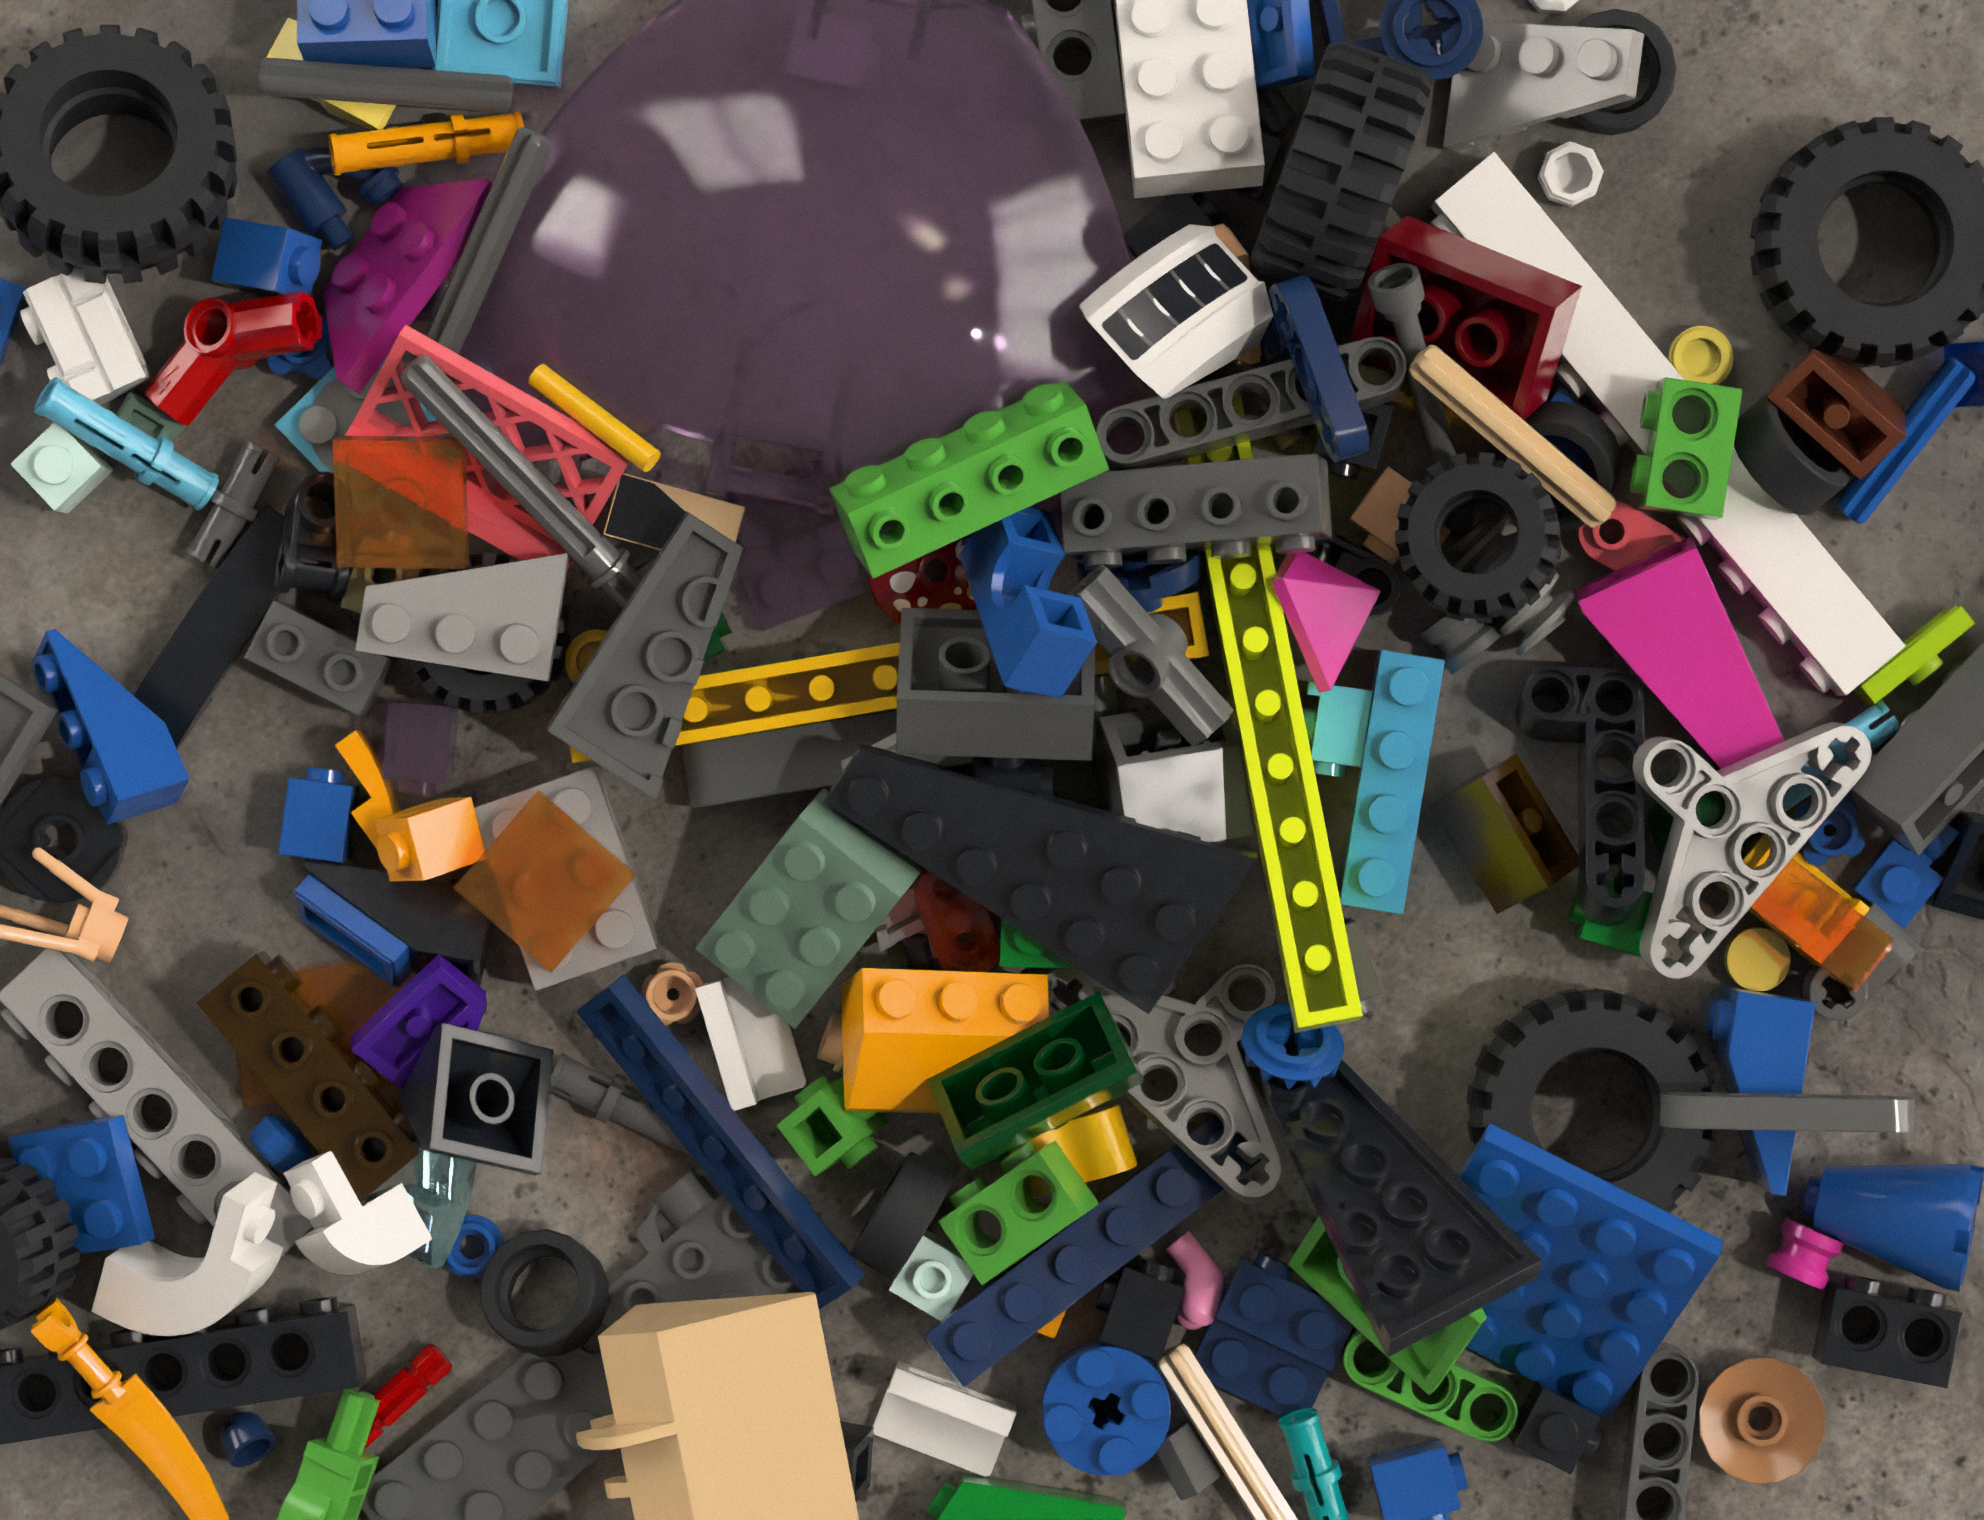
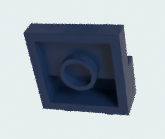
(1272, 1337)

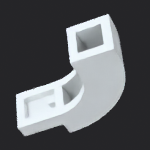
(178, 1294)

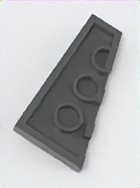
(641, 677)

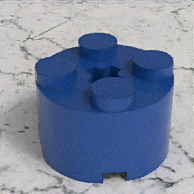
(1110, 1444)

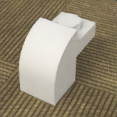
(351, 1233)

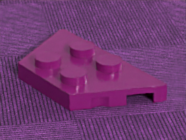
(396, 272)

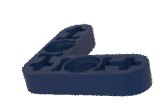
(1304, 335)

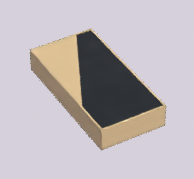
(650, 511)

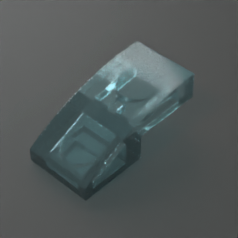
(442, 1204)

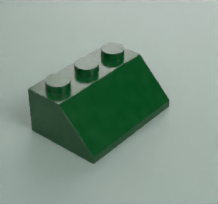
(1034, 1081)

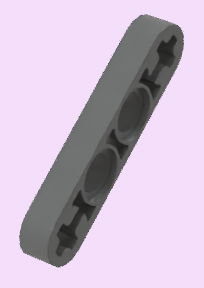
(1787, 1112)

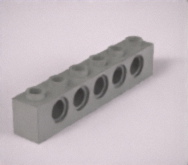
(151, 1070)

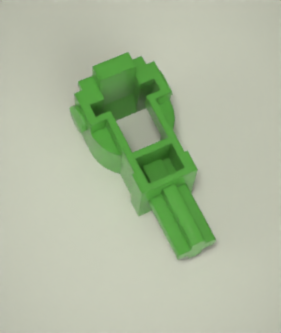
(336, 1466)

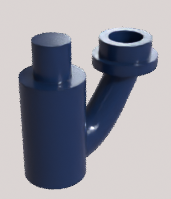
(313, 201)

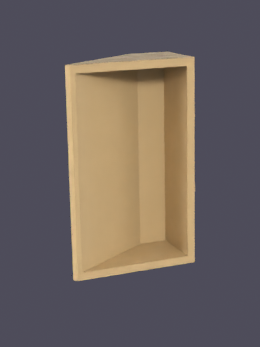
(724, 1412)

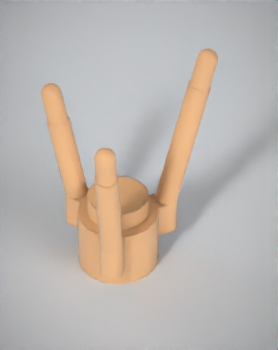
(92, 930)

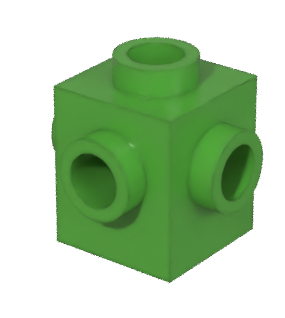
(825, 1132)

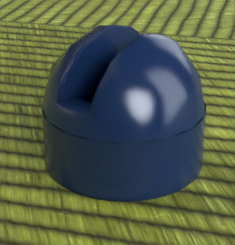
(246, 1439)

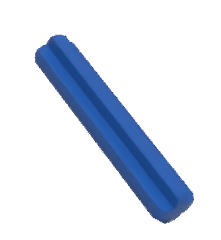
(1922, 421)

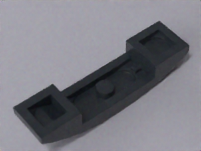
(215, 629)

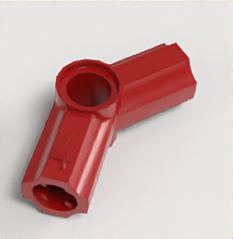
(229, 338)

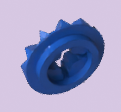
(1264, 1047)

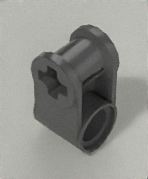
(1891, 965)

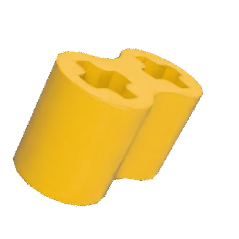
(1093, 1143)

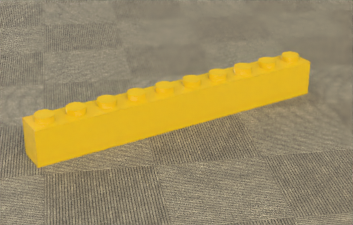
(841, 685)

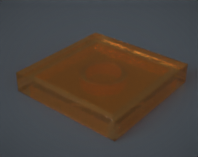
(400, 502)
(545, 881)

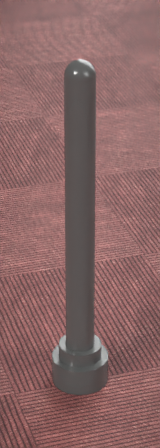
(1398, 296)

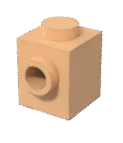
(1378, 515)

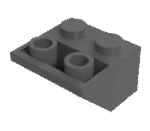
(1167, 783)

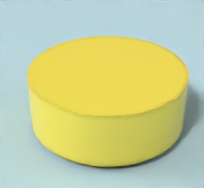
(1701, 355)
(1757, 959)

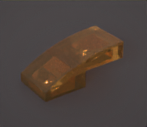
(1823, 925)

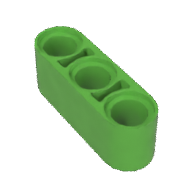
(1449, 1406)

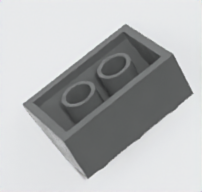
(958, 705)

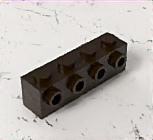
(311, 1072)

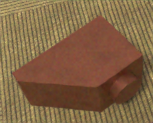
(1841, 410)

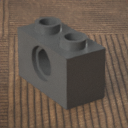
(319, 658)

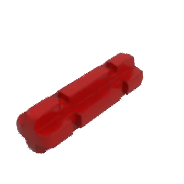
(408, 1387)

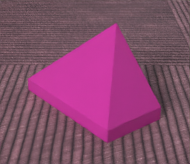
(1323, 612)

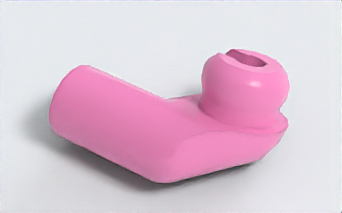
(1202, 1282)

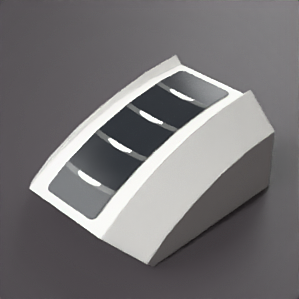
(1180, 310)

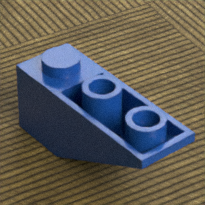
(119, 742)

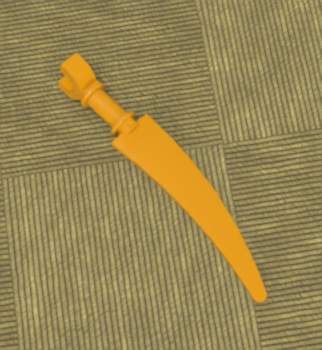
(134, 1416)

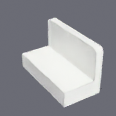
(749, 1044)
(944, 1419)

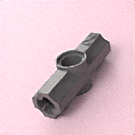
(1150, 657)

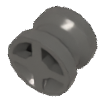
(1459, 640)

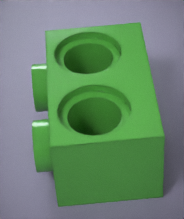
(1705, 453)
(1022, 1218)

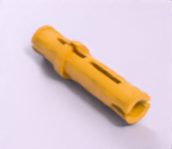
(423, 143)

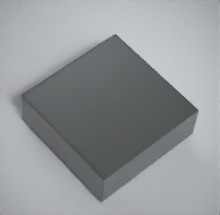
(1187, 1460)

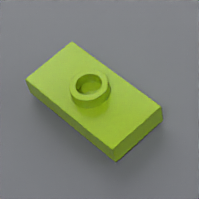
(1919, 655)

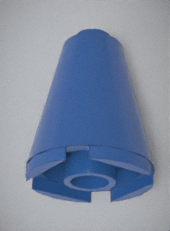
(1902, 1214)

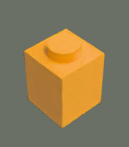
(429, 839)

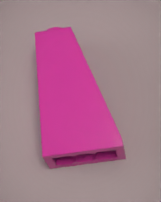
(1684, 648)

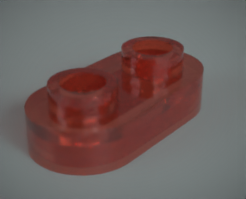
(951, 914)

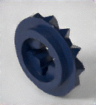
(1457, 45)

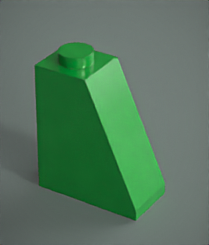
(1002, 1499)

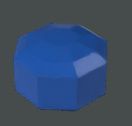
(280, 1142)

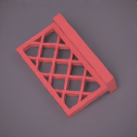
(491, 508)

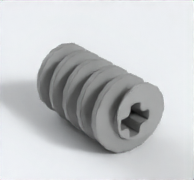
(1486, 550)

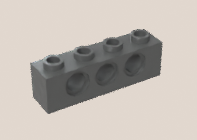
(1098, 90)

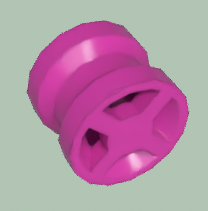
(1804, 1253)

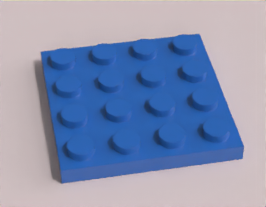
(1607, 1275)

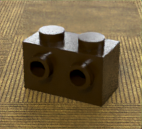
(1502, 836)

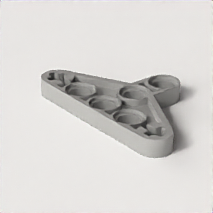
(1709, 854)
(1205, 1083)

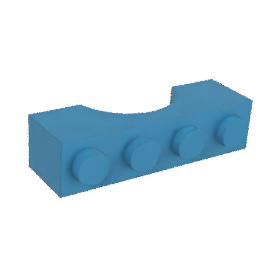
(1390, 782)

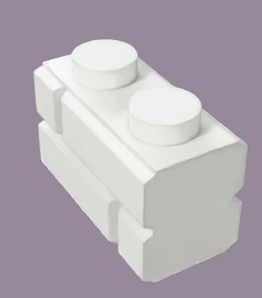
(85, 336)

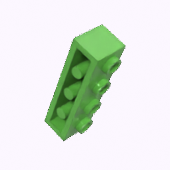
(969, 478)

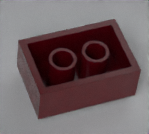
(1480, 309)

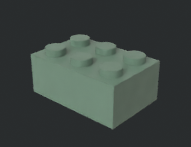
(808, 910)

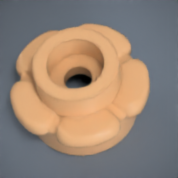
(667, 977)
(831, 1043)

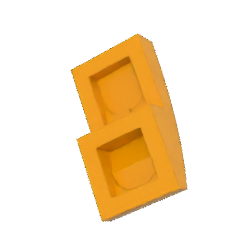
(368, 768)

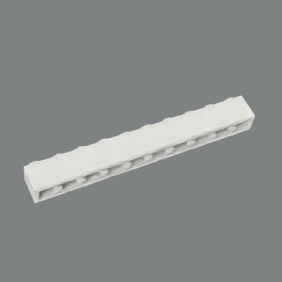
(1614, 365)

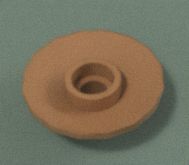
(1784, 1443)

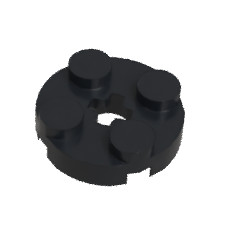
(23, 828)

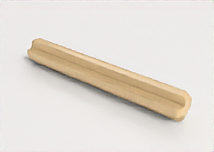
(1512, 435)
(1222, 1435)

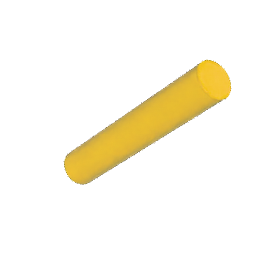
(594, 418)

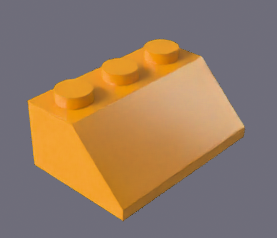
(921, 1022)

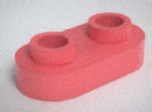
(1639, 538)

